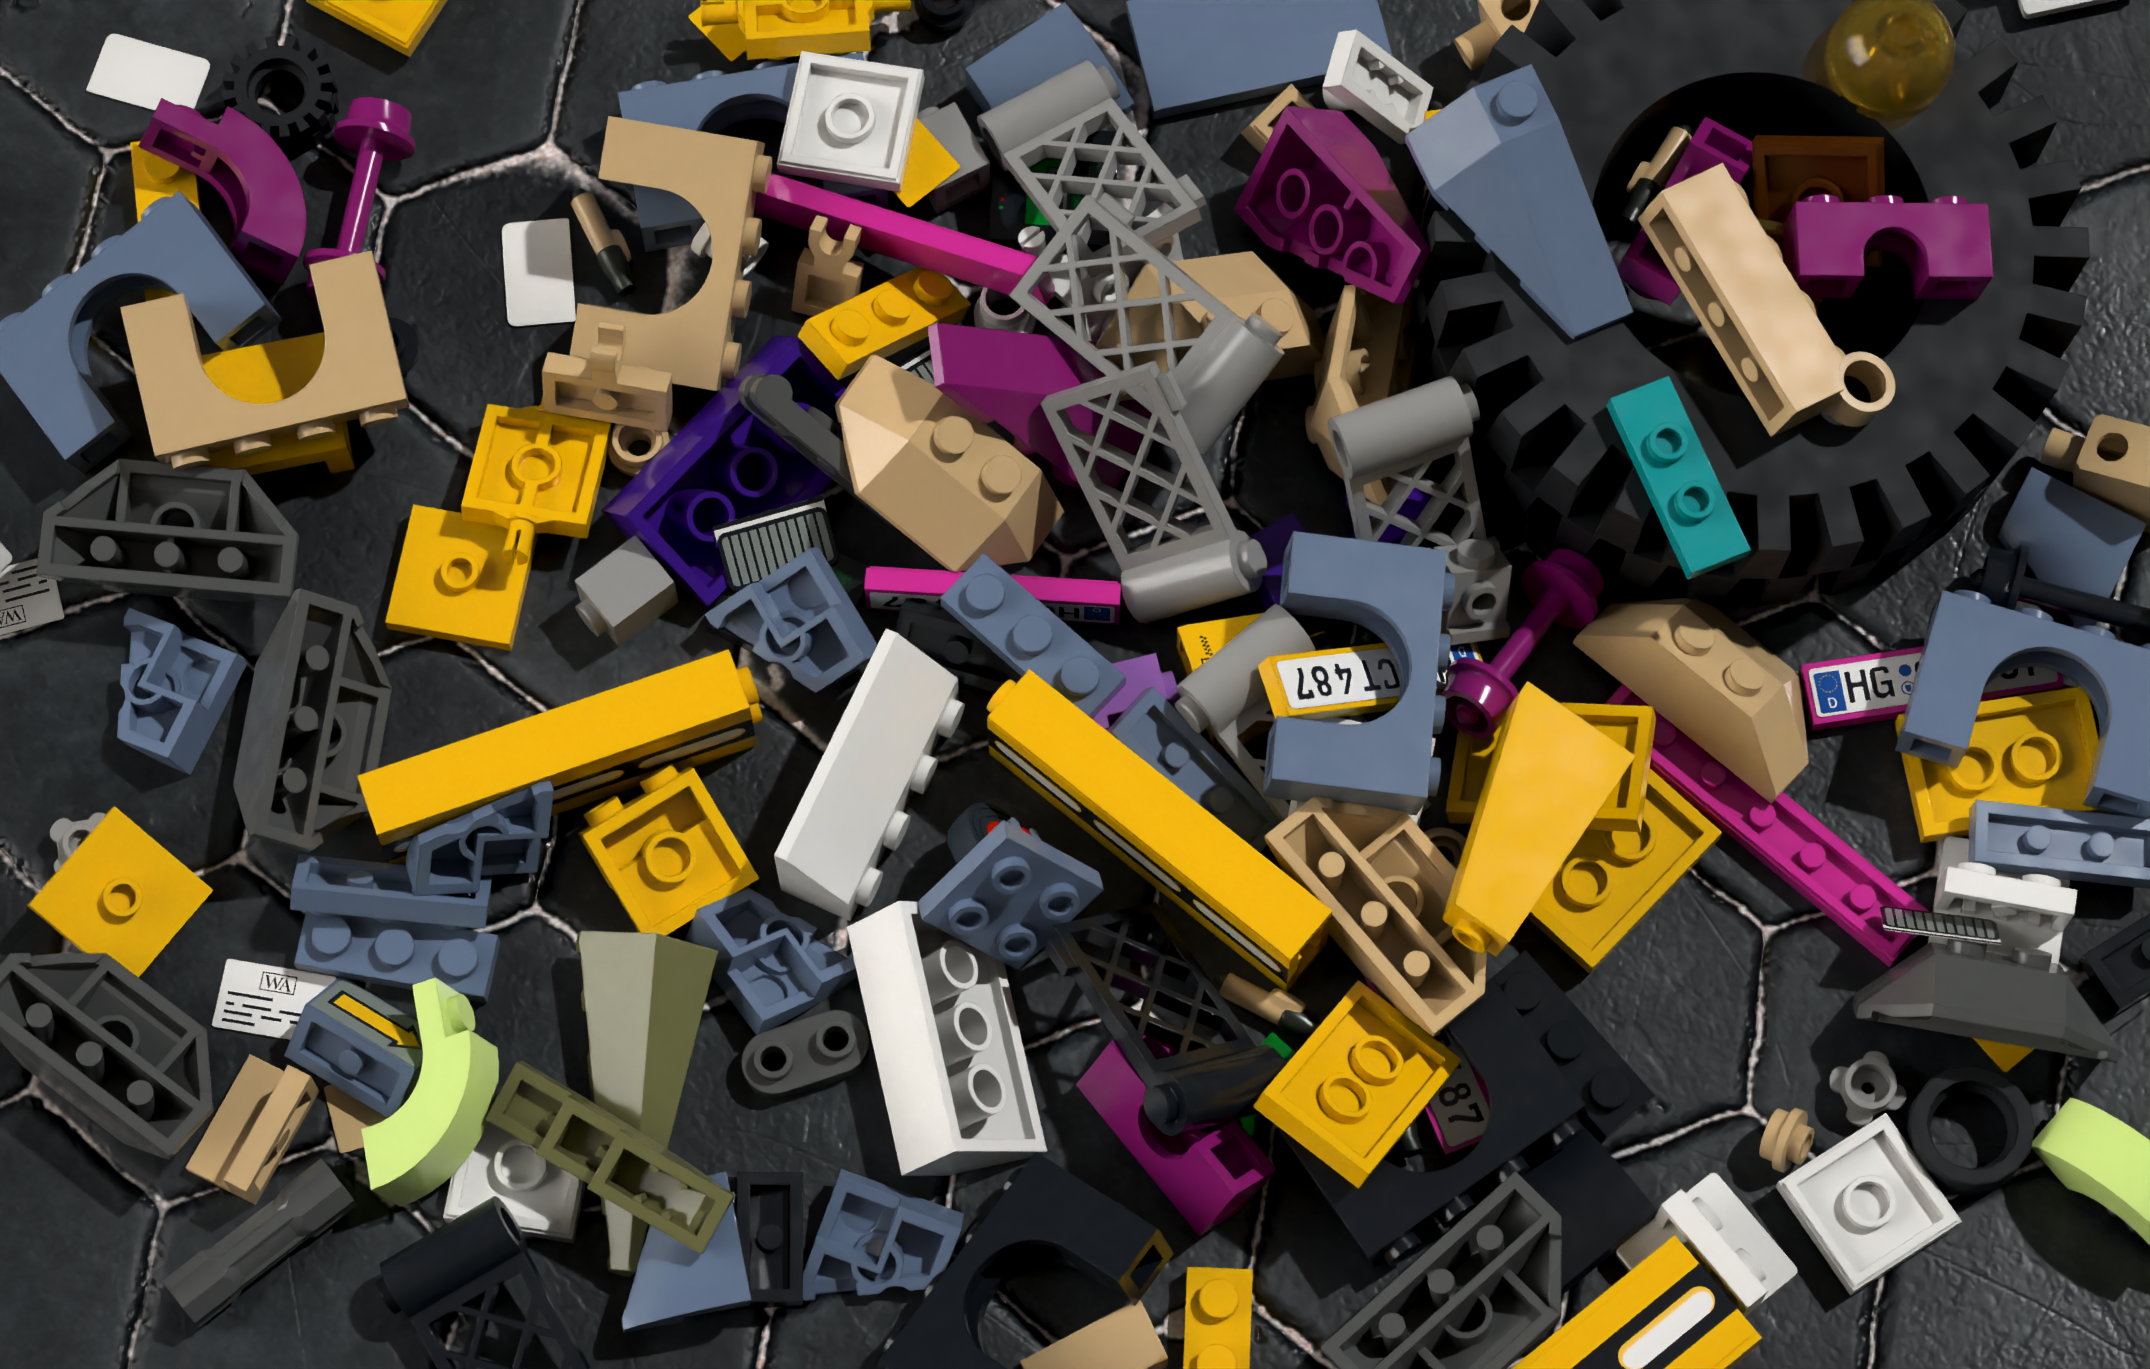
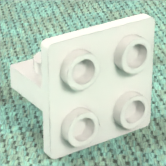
(2026, 908)
(1722, 1240)

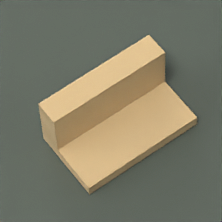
(253, 1128)

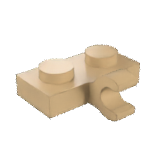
(605, 388)

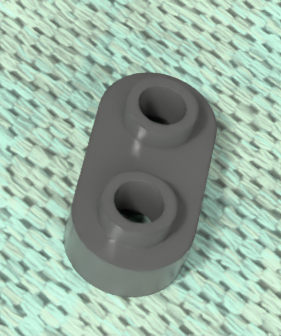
(807, 1059)

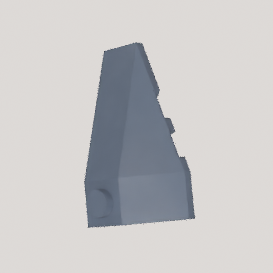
(1516, 185)

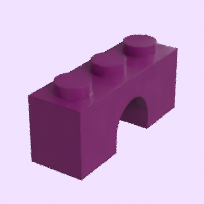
(1939, 241)
(1198, 1171)

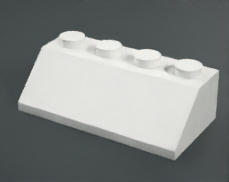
(868, 778)
(944, 1046)

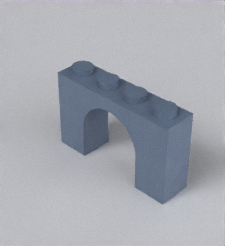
(710, 105)
(48, 343)
(1401, 599)
(1978, 641)

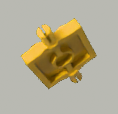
(790, 26)
(535, 474)

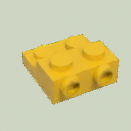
(666, 850)

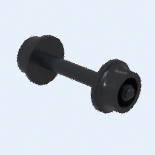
(2005, 584)

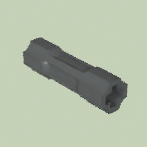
(221, 1272)

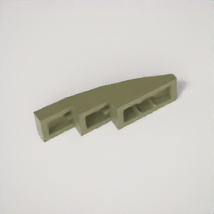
(611, 1157)

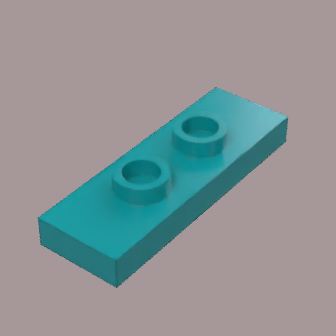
(1678, 477)

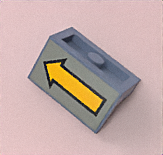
(359, 1045)

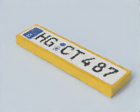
(1341, 680)

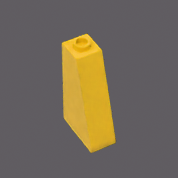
(1532, 810)

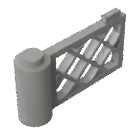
(1055, 123)
(1217, 370)
(1400, 441)
(1170, 572)
(1230, 694)

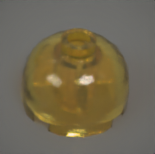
(1890, 56)

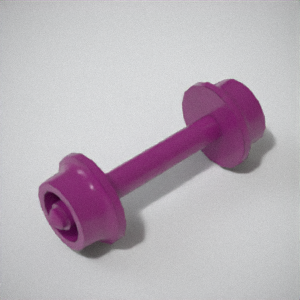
(376, 132)
(1563, 592)

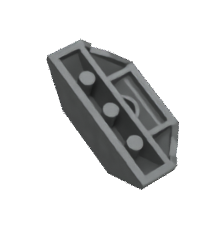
(171, 535)
(311, 724)
(1988, 998)
(108, 1046)
(1470, 1296)

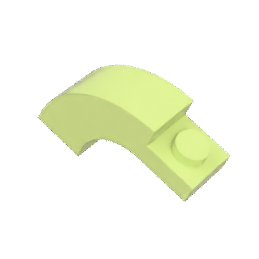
(447, 1108)
(2100, 1159)

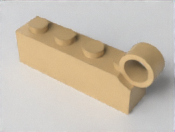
(1756, 308)

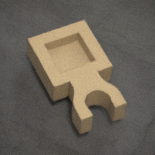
(825, 270)

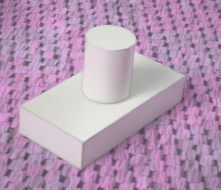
(1375, 86)

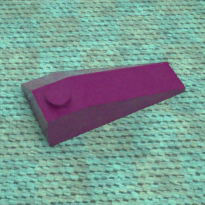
(1333, 204)
(1007, 378)

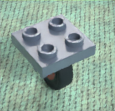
(1006, 886)

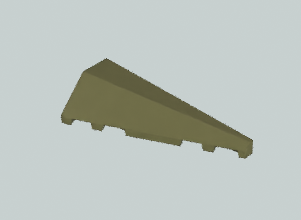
(642, 1024)

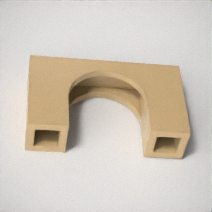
(722, 182)
(194, 417)

